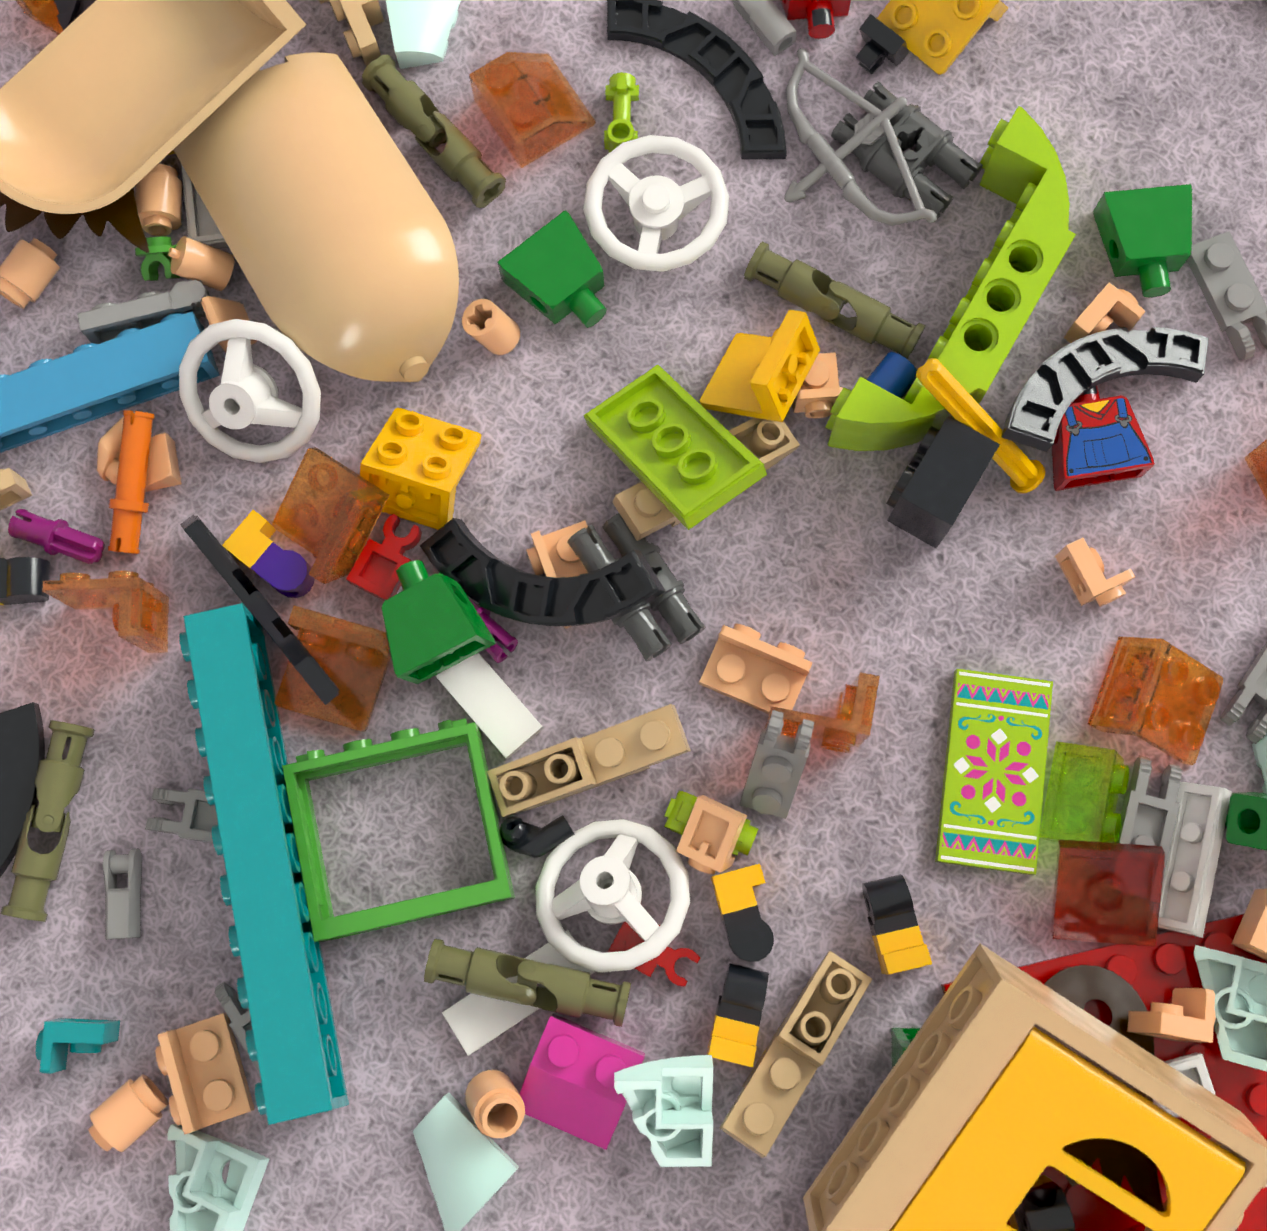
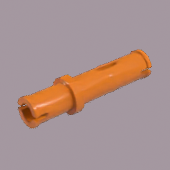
(131, 482)

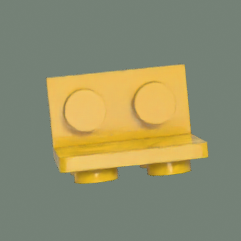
(939, 28)
(762, 372)
(419, 465)

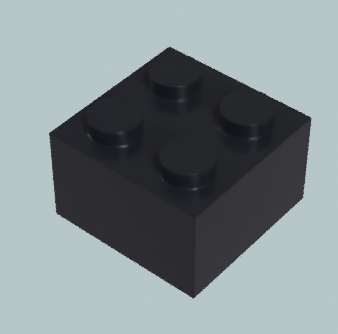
(945, 475)

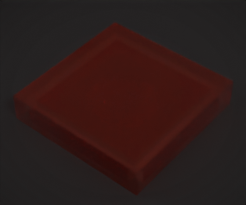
(1107, 892)

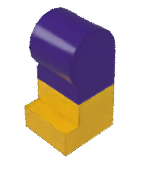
(278, 567)

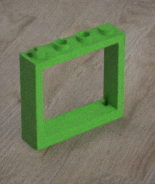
(362, 755)

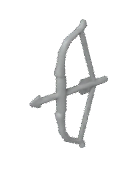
(866, 132)

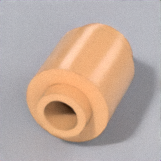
(159, 200)
(27, 272)
(494, 1104)
(127, 1114)

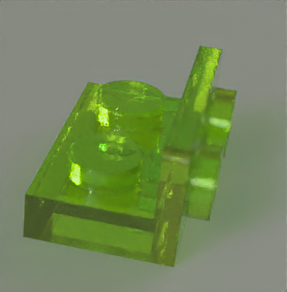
(1084, 794)

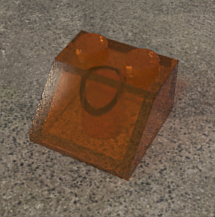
(529, 104)

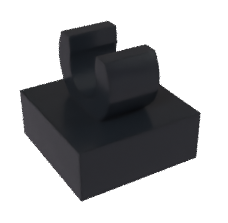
(880, 44)

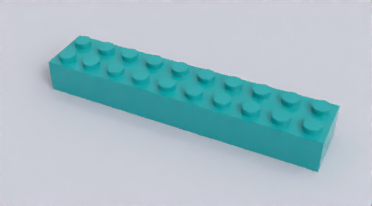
(263, 881)

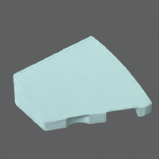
(421, 29)
(1239, 1004)
(672, 1107)
(460, 1162)
(198, 1188)

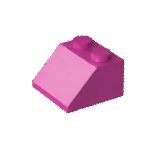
(574, 1080)

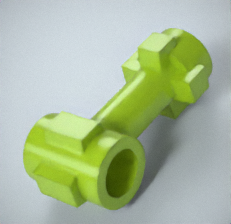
(621, 90)
(680, 811)

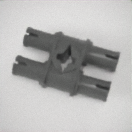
(932, 148)
(671, 604)

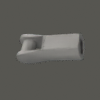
(767, 23)
(122, 904)

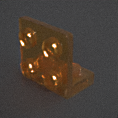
(329, 513)
(137, 606)
(351, 657)
(1157, 696)
(852, 717)

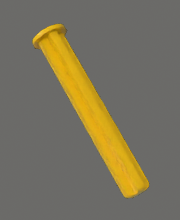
(1023, 473)

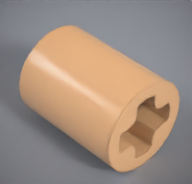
(201, 262)
(491, 326)

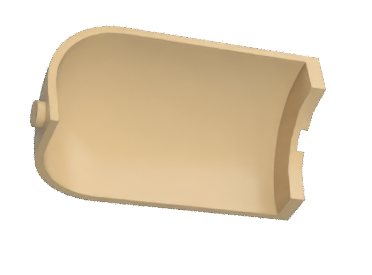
(126, 92)
(328, 220)

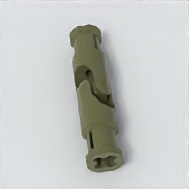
(416, 112)
(826, 297)
(56, 785)
(565, 989)

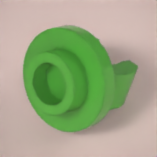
(157, 254)

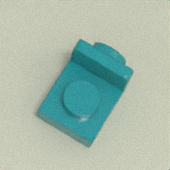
(83, 1034)

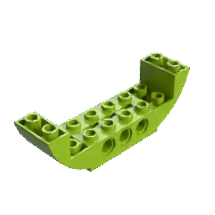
(992, 314)

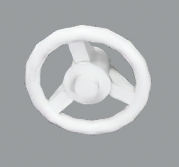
(656, 203)
(249, 391)
(611, 895)

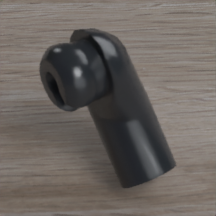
(531, 839)

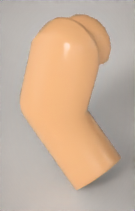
(109, 453)

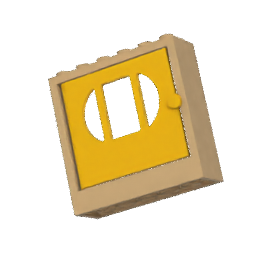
(995, 1100)

